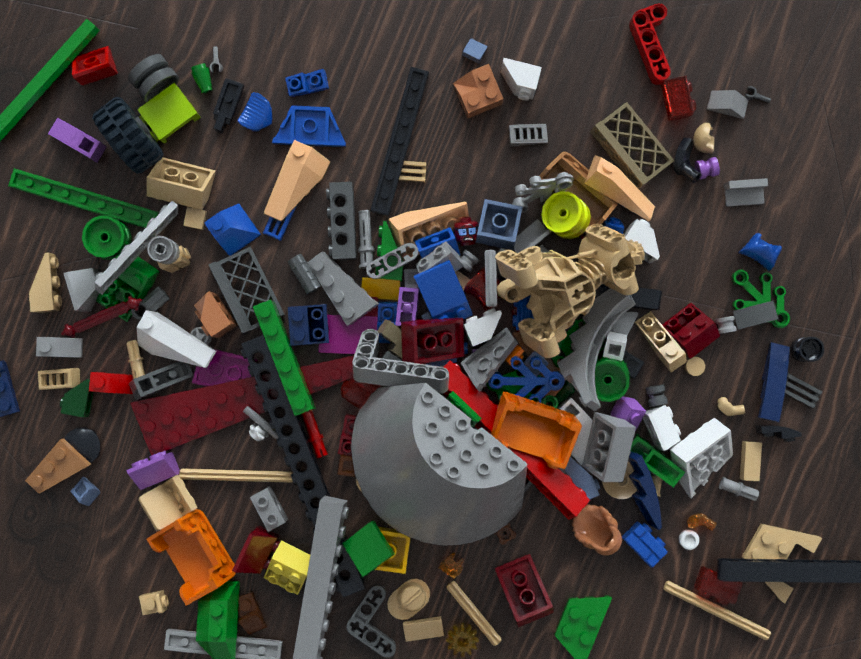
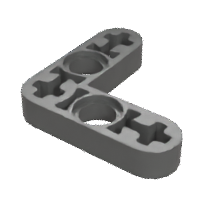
(364, 621)

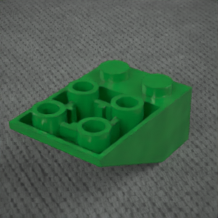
(133, 282)

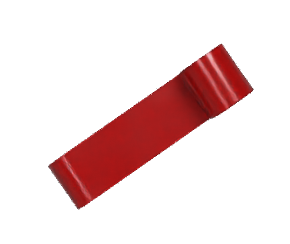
(654, 45)

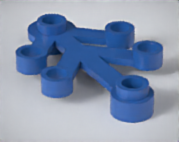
(530, 379)

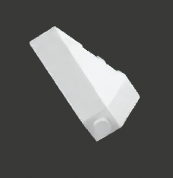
(170, 341)

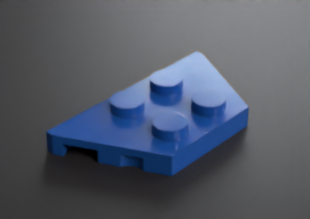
(311, 127)

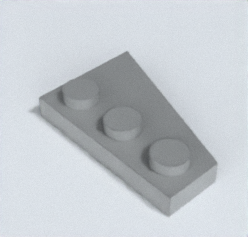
(488, 358)

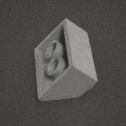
(608, 447)

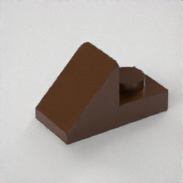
(250, 613)

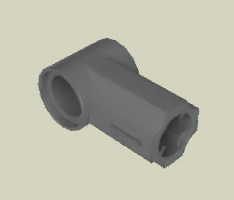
(152, 302)

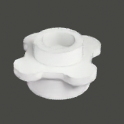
(257, 432)

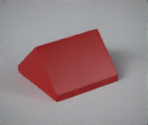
(93, 66)

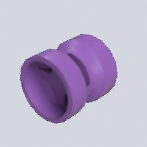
(708, 167)

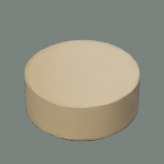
(695, 366)

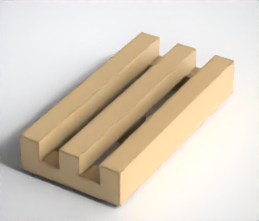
(414, 171)

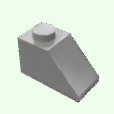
(59, 347)

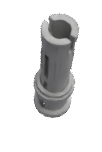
(366, 249)

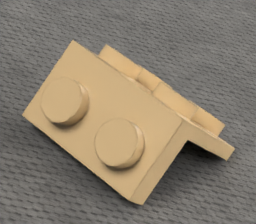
(167, 502)

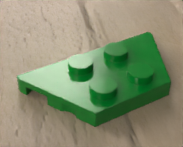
(581, 624)

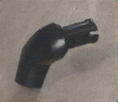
(682, 161)

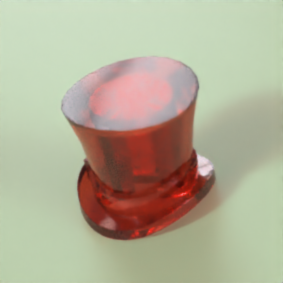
(476, 287)

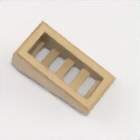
(71, 378)

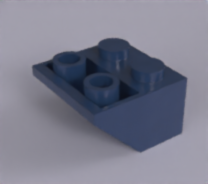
(308, 325)

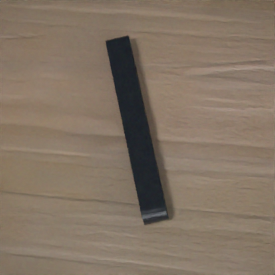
(788, 570)

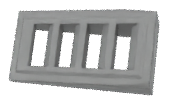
(522, 127)

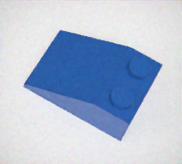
(443, 292)

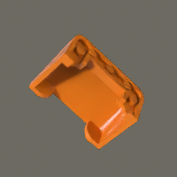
(536, 429)
(195, 554)

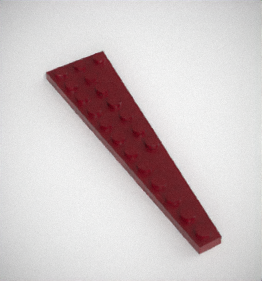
(197, 412)

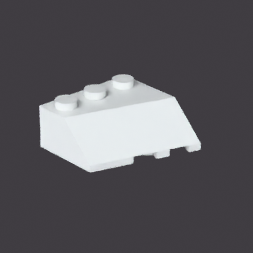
(702, 454)

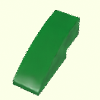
(657, 461)

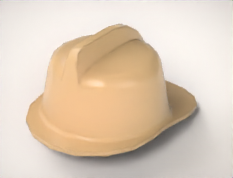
(408, 599)

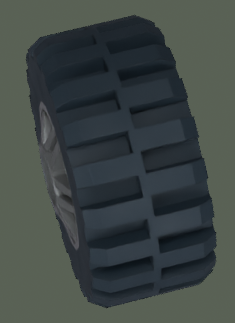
(127, 135)

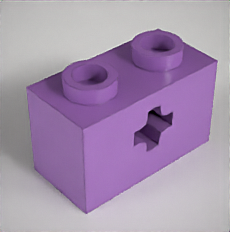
(407, 305)

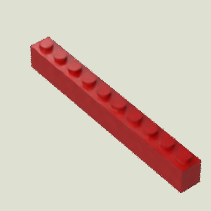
(550, 482)

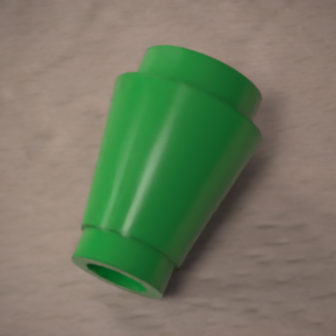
(202, 77)

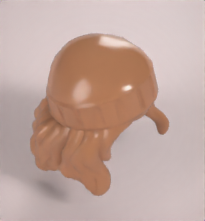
(597, 530)

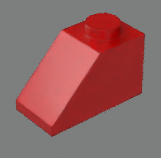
(110, 382)

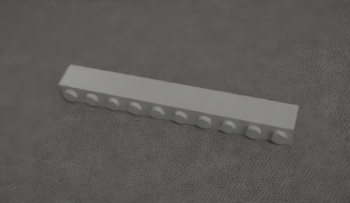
(320, 578)

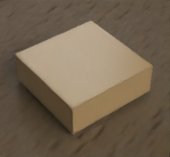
(195, 218)

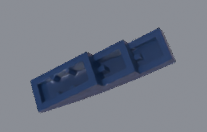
(774, 382)
(646, 493)

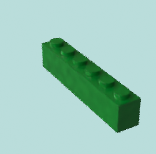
(284, 357)

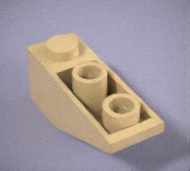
(44, 291)
(661, 342)

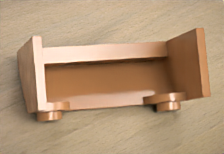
(598, 204)

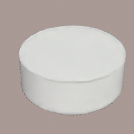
(689, 539)

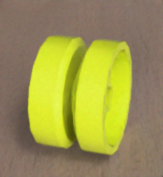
(566, 215)

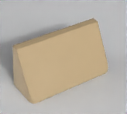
(750, 461)
(423, 628)

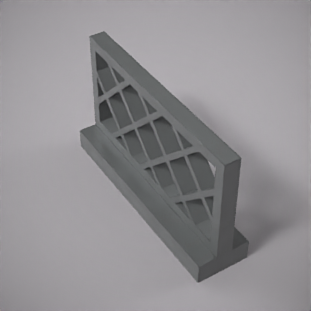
(229, 293)

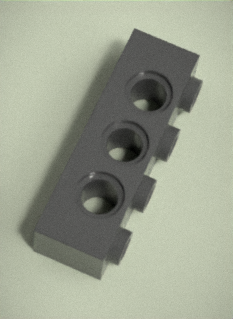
(333, 193)

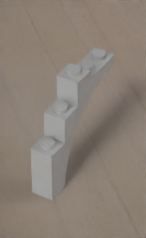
(586, 342)

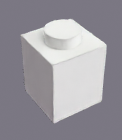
(615, 346)

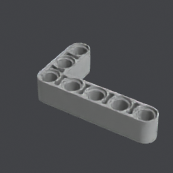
(388, 372)

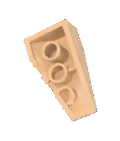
(298, 175)
(615, 185)
(424, 222)

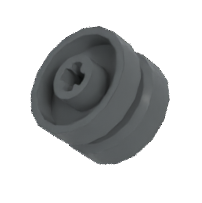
(152, 76)

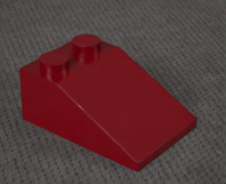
(432, 340)
(256, 551)
(524, 590)

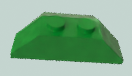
(218, 621)

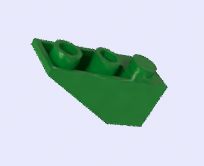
(388, 245)

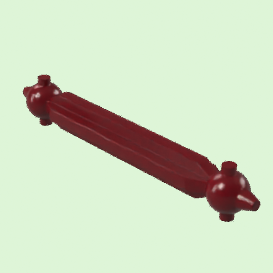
(101, 317)

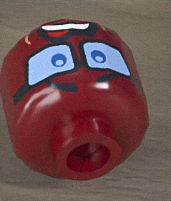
(466, 231)

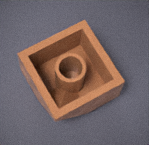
(478, 91)
(214, 315)

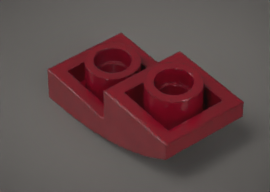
(346, 436)

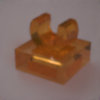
(451, 567)

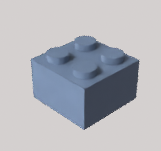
(499, 224)

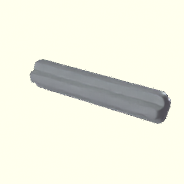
(490, 278)

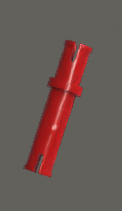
(314, 434)

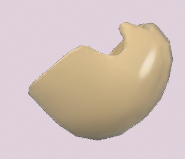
(702, 139)

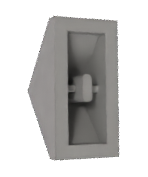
(728, 103)

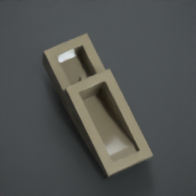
(392, 334)

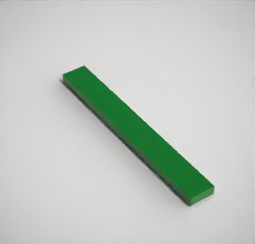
(46, 76)
(81, 198)

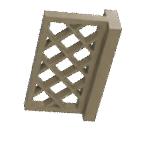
(618, 153)

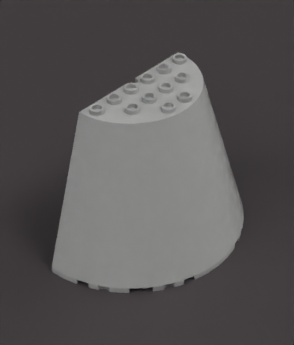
(433, 470)

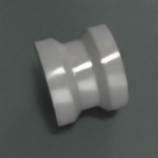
(469, 261)
(726, 324)
(196, 333)

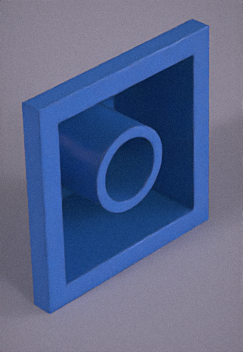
(232, 229)

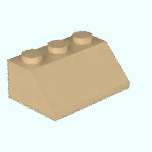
(180, 183)

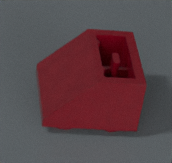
(692, 330)

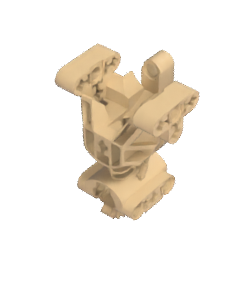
(565, 287)

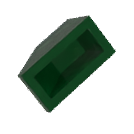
(78, 400)

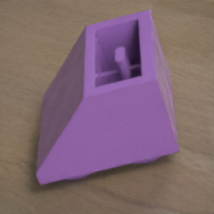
(159, 468)

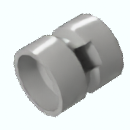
(163, 250)

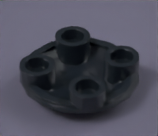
(85, 442)

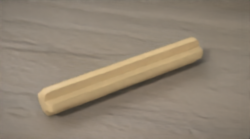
(474, 613)

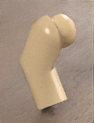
(728, 409)

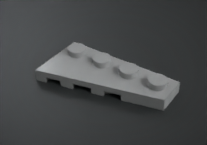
(347, 297)

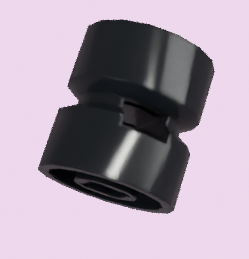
(807, 349)

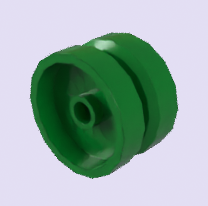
(97, 231)
(616, 387)

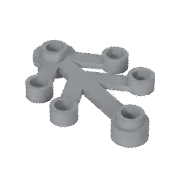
(560, 183)

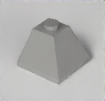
(82, 288)

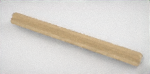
(235, 475)
(717, 610)

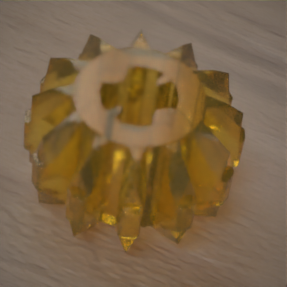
(459, 646)

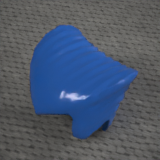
(256, 113)
(761, 251)

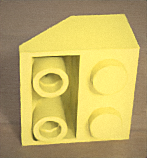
(288, 567)

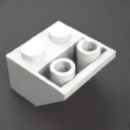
(481, 329)

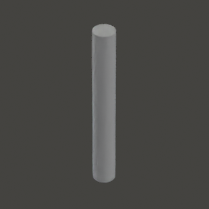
(260, 421)

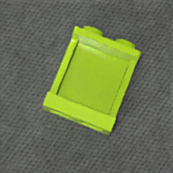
(167, 112)

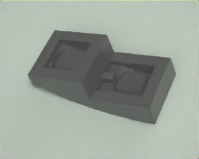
(755, 315)

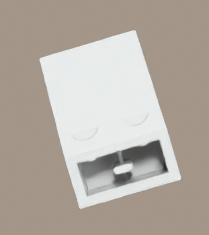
(581, 443)

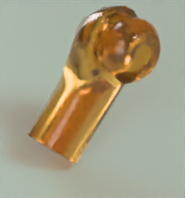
(700, 519)

